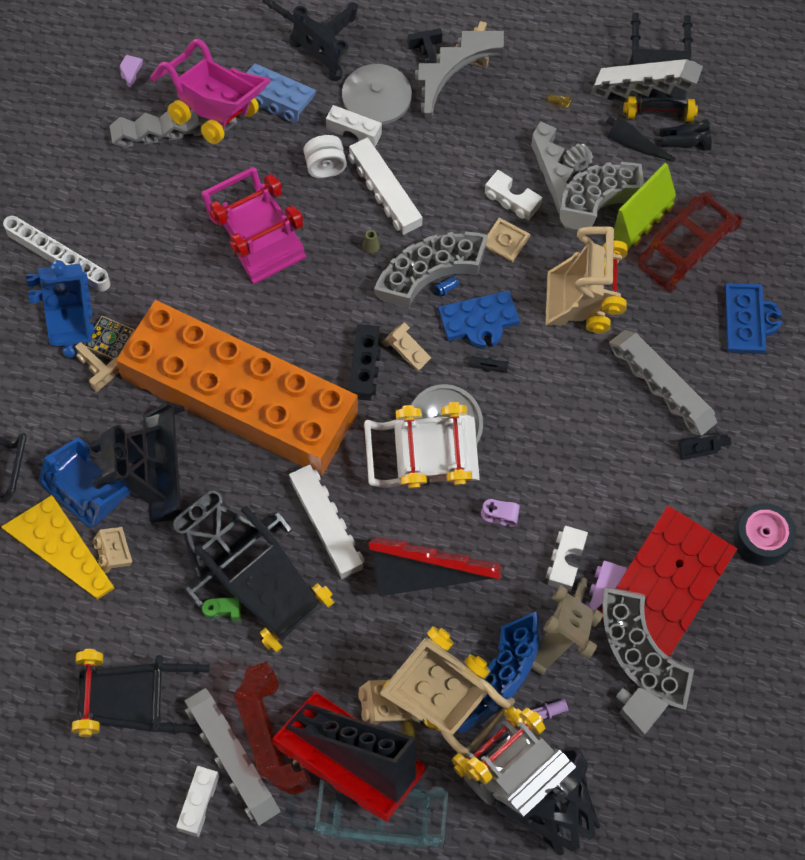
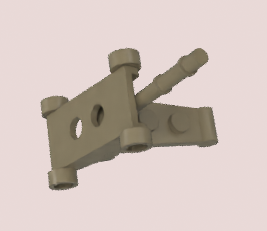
(561, 629)

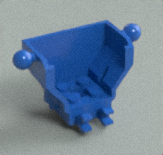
(65, 305)

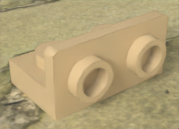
(112, 548)

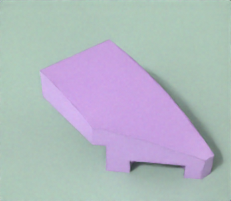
(129, 68)

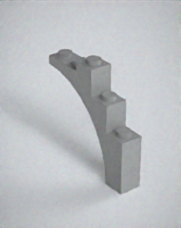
(470, 47)

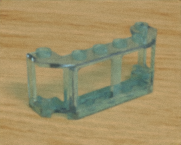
(379, 835)

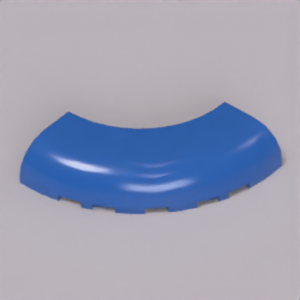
(510, 669)

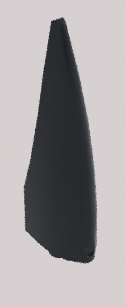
(629, 136)

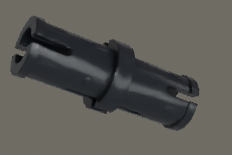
(476, 362)

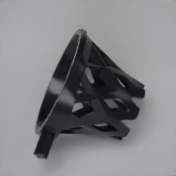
(550, 808)

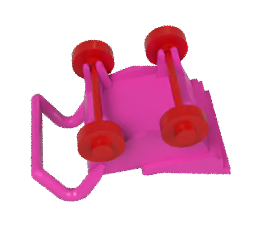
(258, 226)

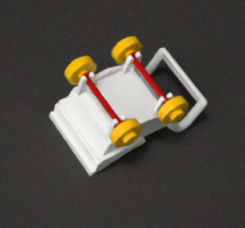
(429, 447)

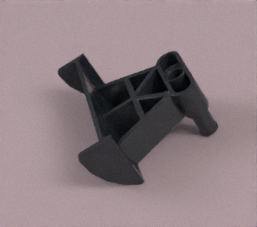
(153, 459)
(185, 521)

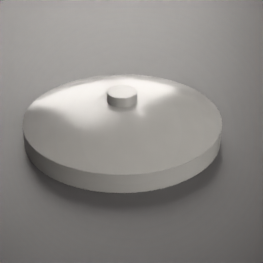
(377, 93)
(438, 396)

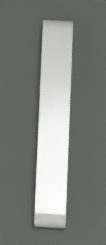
(51, 247)

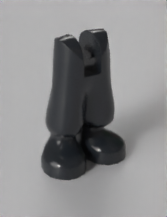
(687, 135)

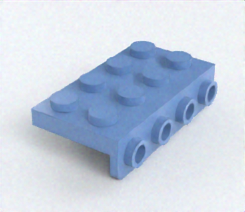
(282, 95)

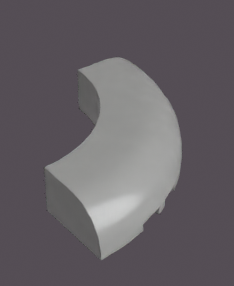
(596, 189)
(429, 261)
(638, 652)

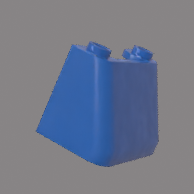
(69, 477)

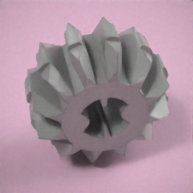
(577, 158)

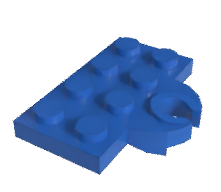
(479, 318)
(748, 318)

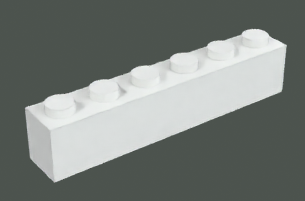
(385, 185)
(326, 522)

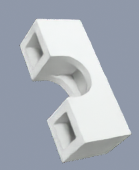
(342, 120)
(523, 205)
(571, 542)
(196, 803)

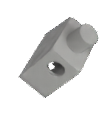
(641, 709)

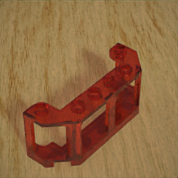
(683, 265)
(259, 683)

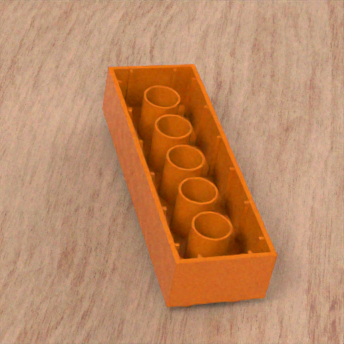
(238, 387)

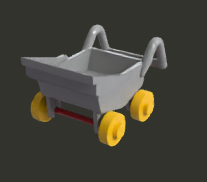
(519, 767)

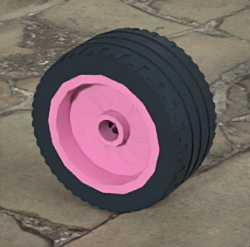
(764, 534)

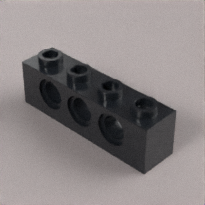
(365, 335)

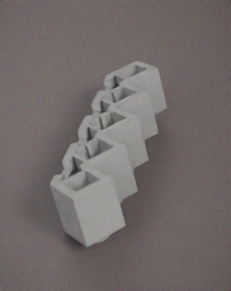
(647, 76)
(151, 128)
(549, 159)
(664, 381)
(231, 757)

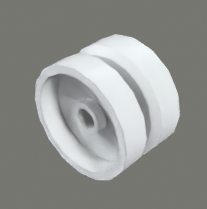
(325, 156)

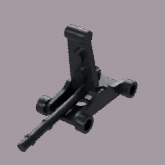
(324, 44)

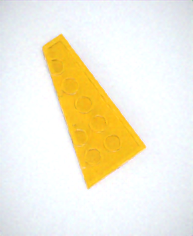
(56, 541)

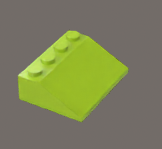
(645, 208)

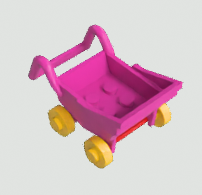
(211, 92)

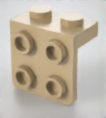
(378, 708)

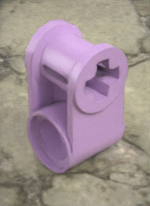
(502, 512)

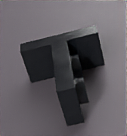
(424, 41)

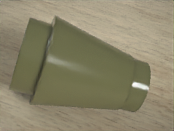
(371, 242)

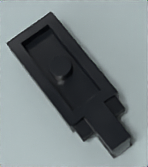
(702, 445)

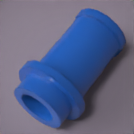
(445, 286)

